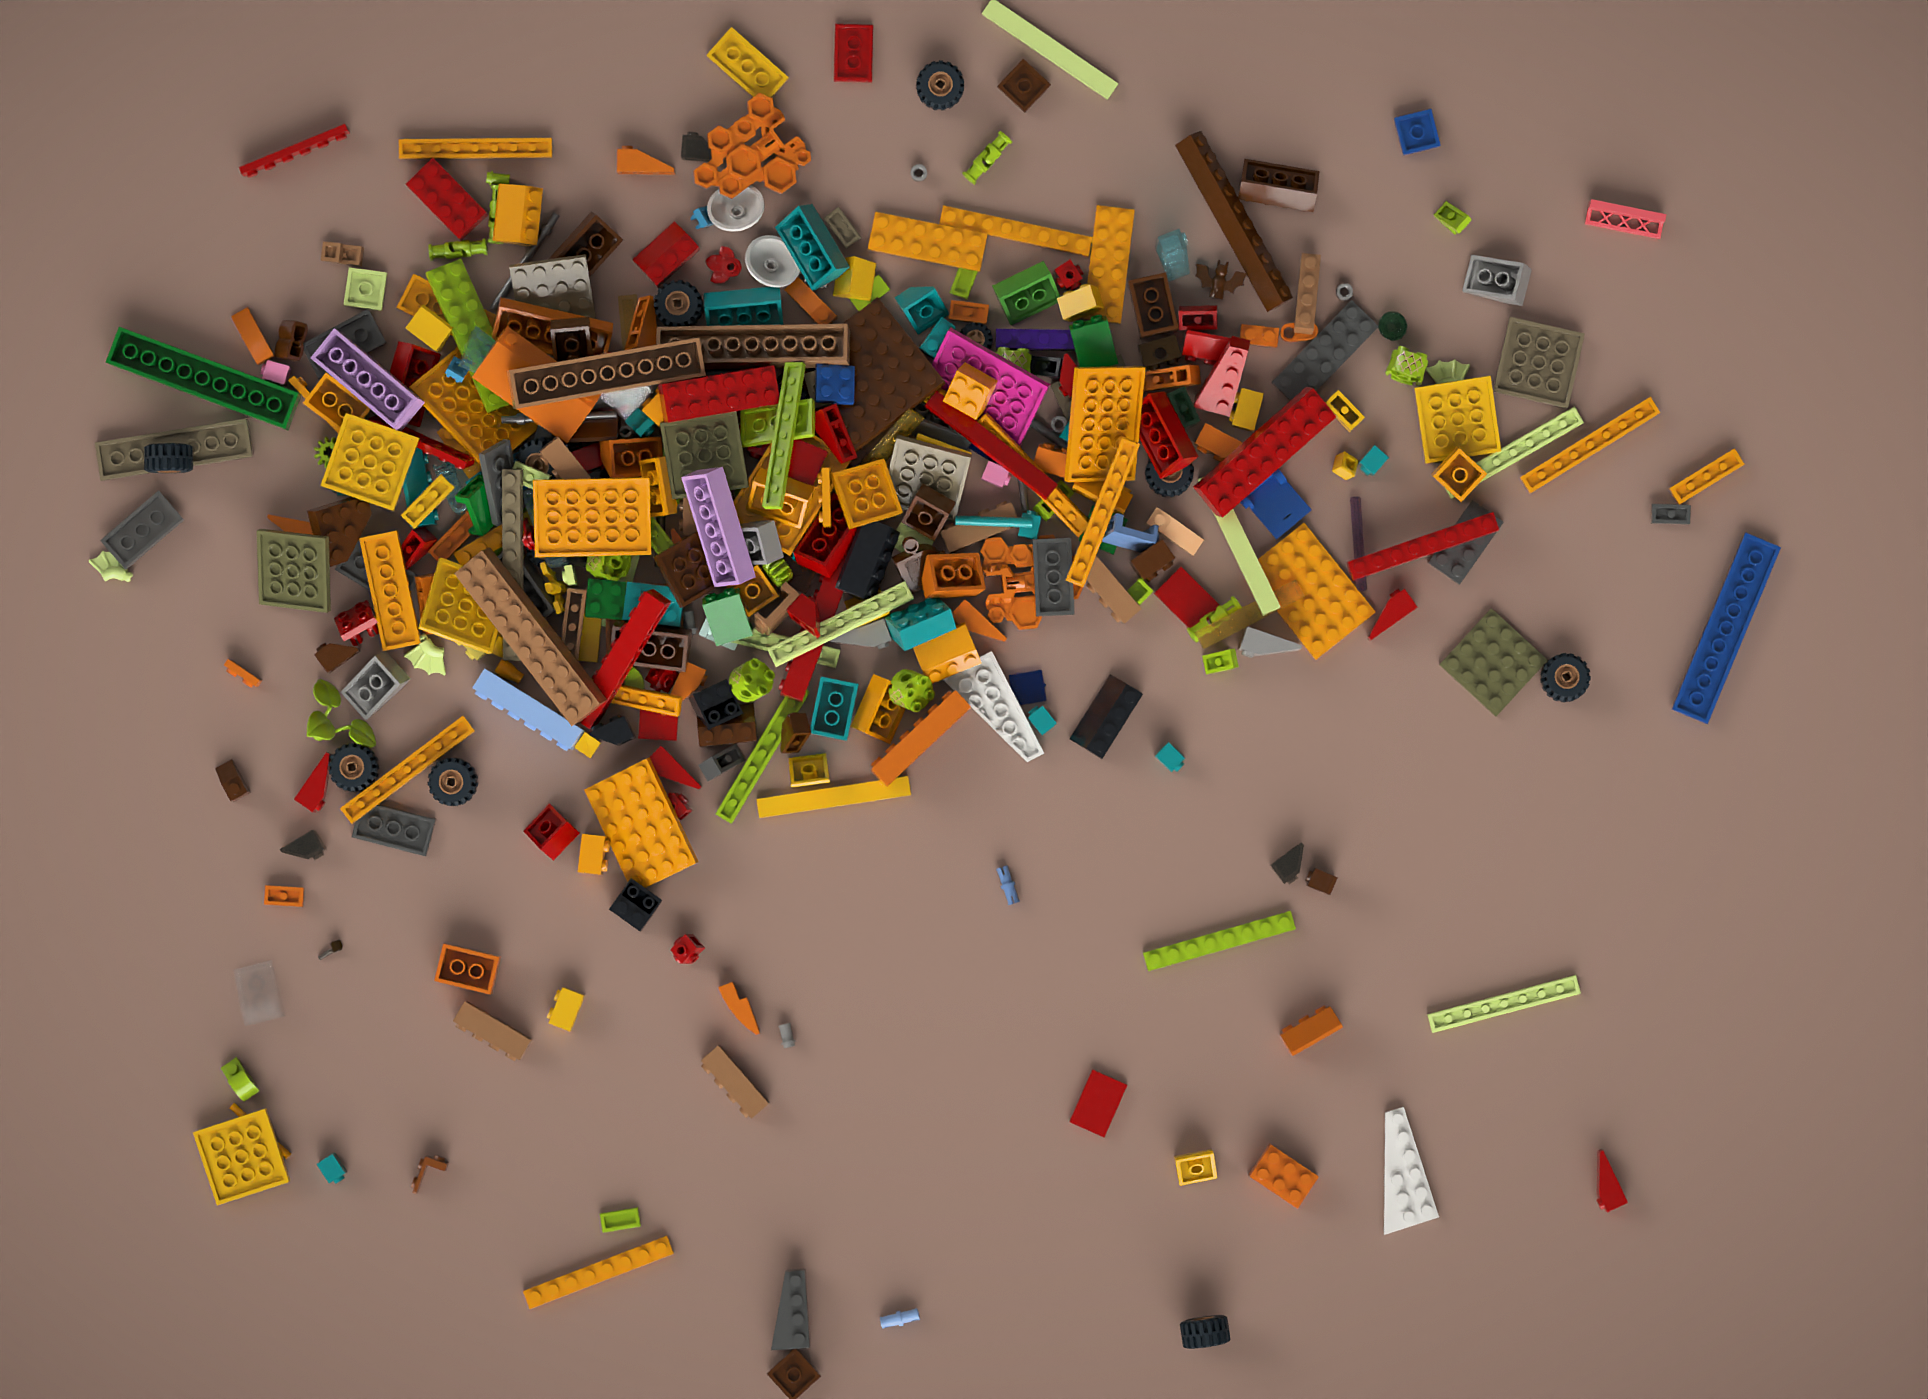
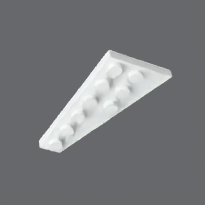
(994, 701)
(1406, 1188)

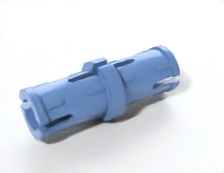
(1008, 885)

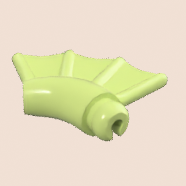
(1448, 371)
(110, 567)
(427, 656)

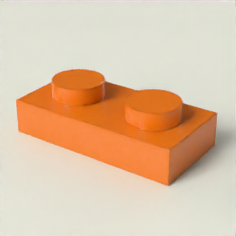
(968, 312)
(1260, 335)
(234, 669)
(284, 896)

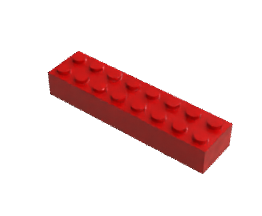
(1264, 451)

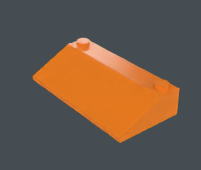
(515, 352)

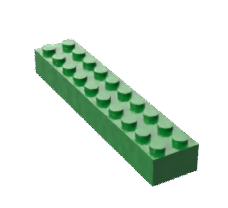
(203, 378)

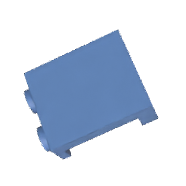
(1129, 538)

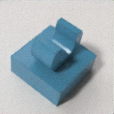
(702, 216)
(456, 371)

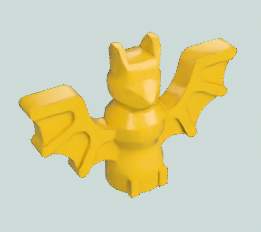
(554, 587)

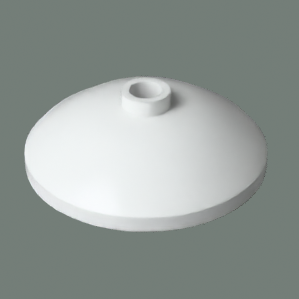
(724, 211)
(771, 252)

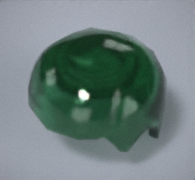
(1392, 325)

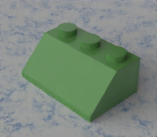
(1027, 293)

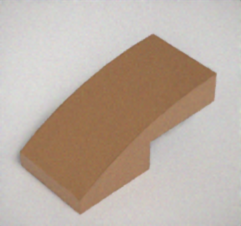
(342, 253)

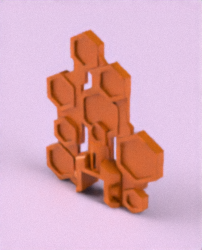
(745, 161)
(1015, 609)

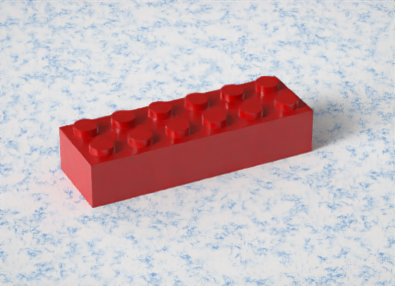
(718, 393)

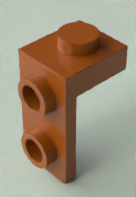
(436, 1162)

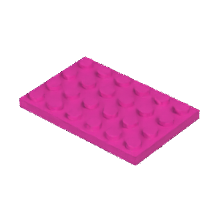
(1016, 392)

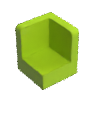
(1140, 591)

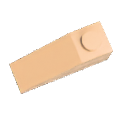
(1175, 531)

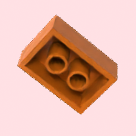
(467, 968)
(1283, 1176)

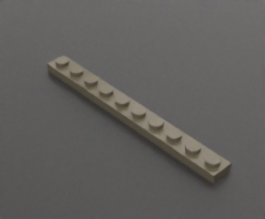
(512, 534)

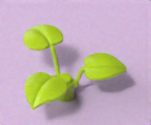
(322, 729)

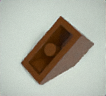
(334, 655)
(794, 732)
(232, 781)
(1321, 881)

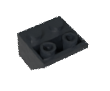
(715, 704)
(615, 732)
(635, 905)

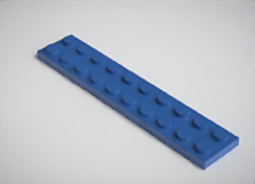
(1726, 628)

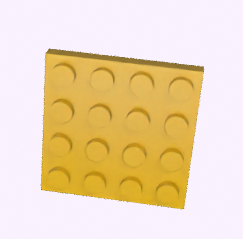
(1457, 416)
(369, 462)
(454, 612)
(241, 1156)

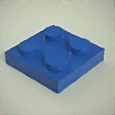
(1417, 132)
(834, 384)

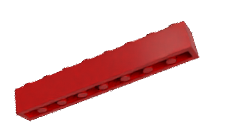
(1422, 546)
(627, 649)
(803, 666)

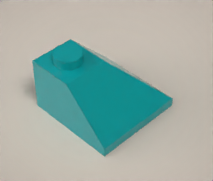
(921, 307)

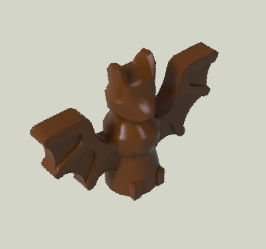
(1219, 283)

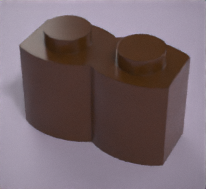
(291, 340)

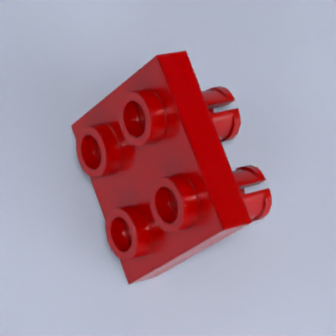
(355, 621)

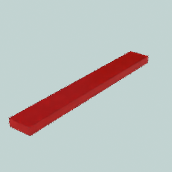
(992, 446)

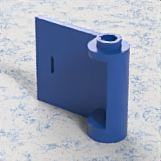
(1275, 501)

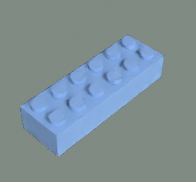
(527, 708)

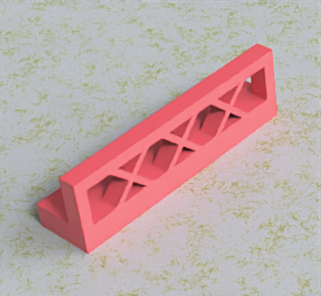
(1620, 210)

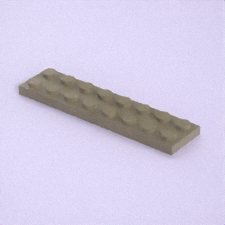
(210, 445)

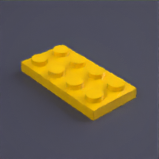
(746, 65)

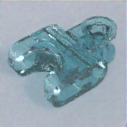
(451, 475)

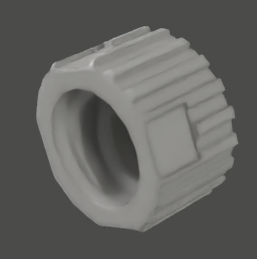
(915, 167)
(1350, 289)
(1053, 424)

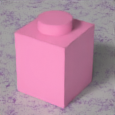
(276, 372)
(996, 475)

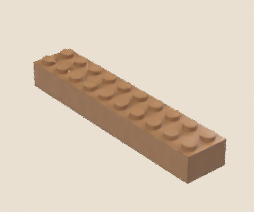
(765, 344)
(606, 373)
(530, 636)

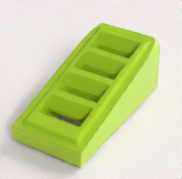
(1045, 515)

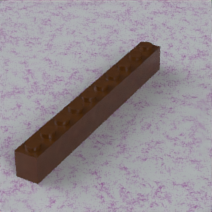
(1234, 221)

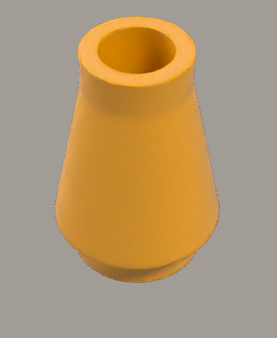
(508, 671)

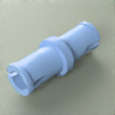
(899, 1318)

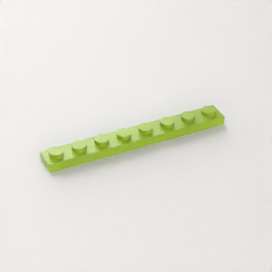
(783, 435)
(757, 761)
(1219, 940)

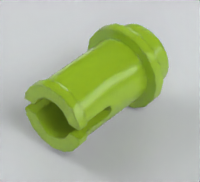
(497, 178)

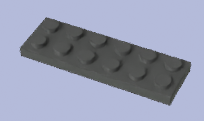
(1326, 351)

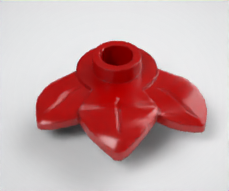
(721, 263)
(528, 537)

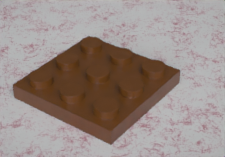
(686, 570)

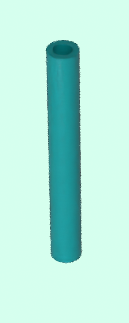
(993, 521)

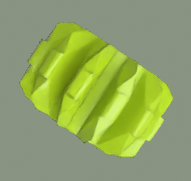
(322, 451)
(778, 572)

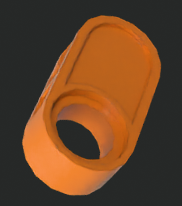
(1298, 336)

